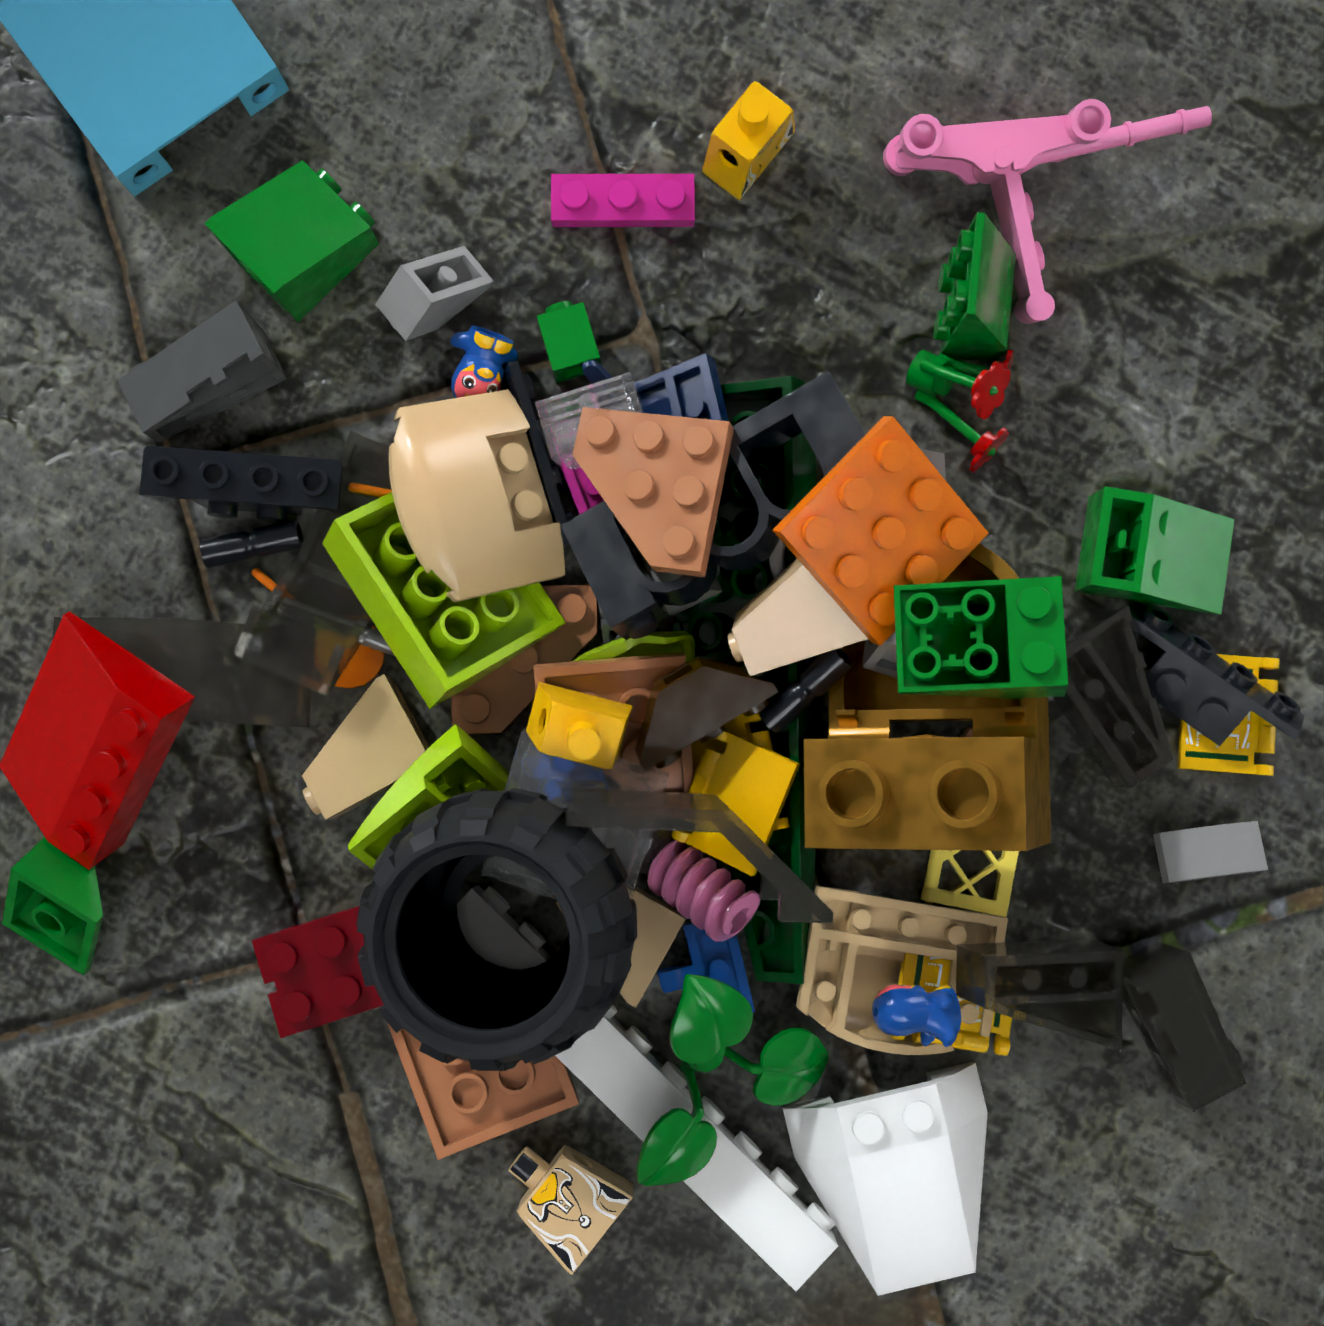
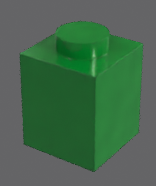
(567, 339)

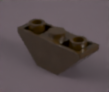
(695, 706)

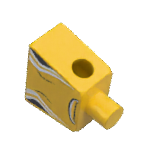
(751, 133)

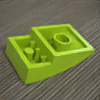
(445, 769)

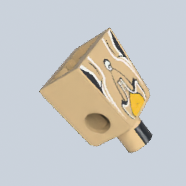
(569, 1201)

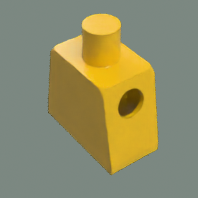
(577, 725)

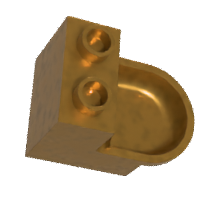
(927, 787)

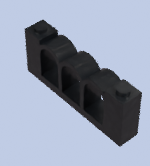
(611, 561)

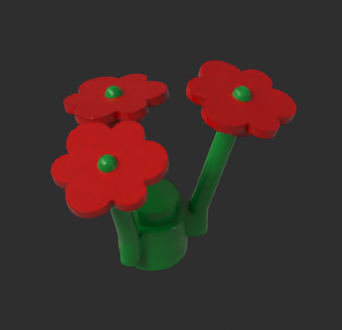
(936, 375)

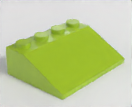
(434, 639)

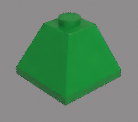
(55, 905)

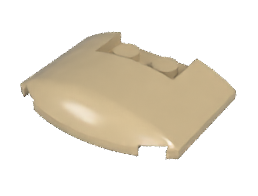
(473, 495)
(864, 955)

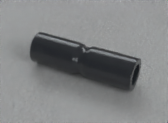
(245, 545)
(800, 693)

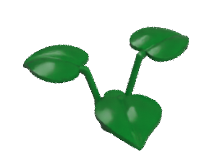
(701, 1031)

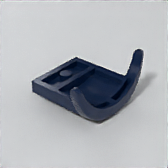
(683, 390)

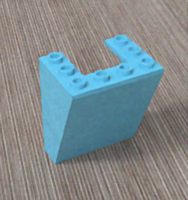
(142, 70)

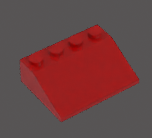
(91, 741)

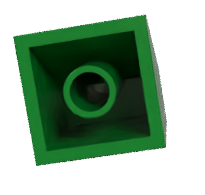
(296, 236)

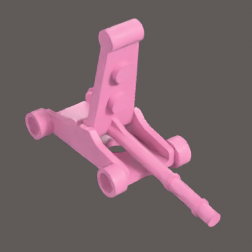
(1004, 150)

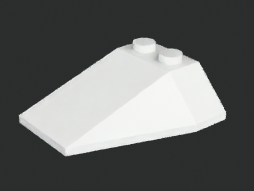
(900, 1174)

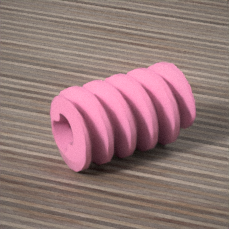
(702, 891)

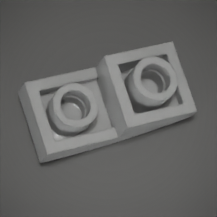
(1210, 852)

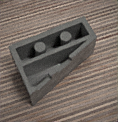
(201, 374)

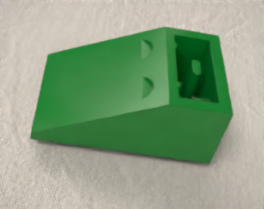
(977, 294)
(1154, 551)
(982, 638)

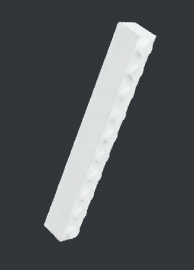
(640, 1090)

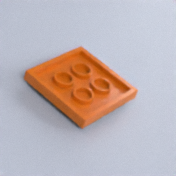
(878, 525)

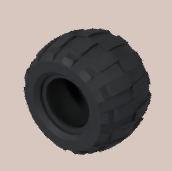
(437, 981)

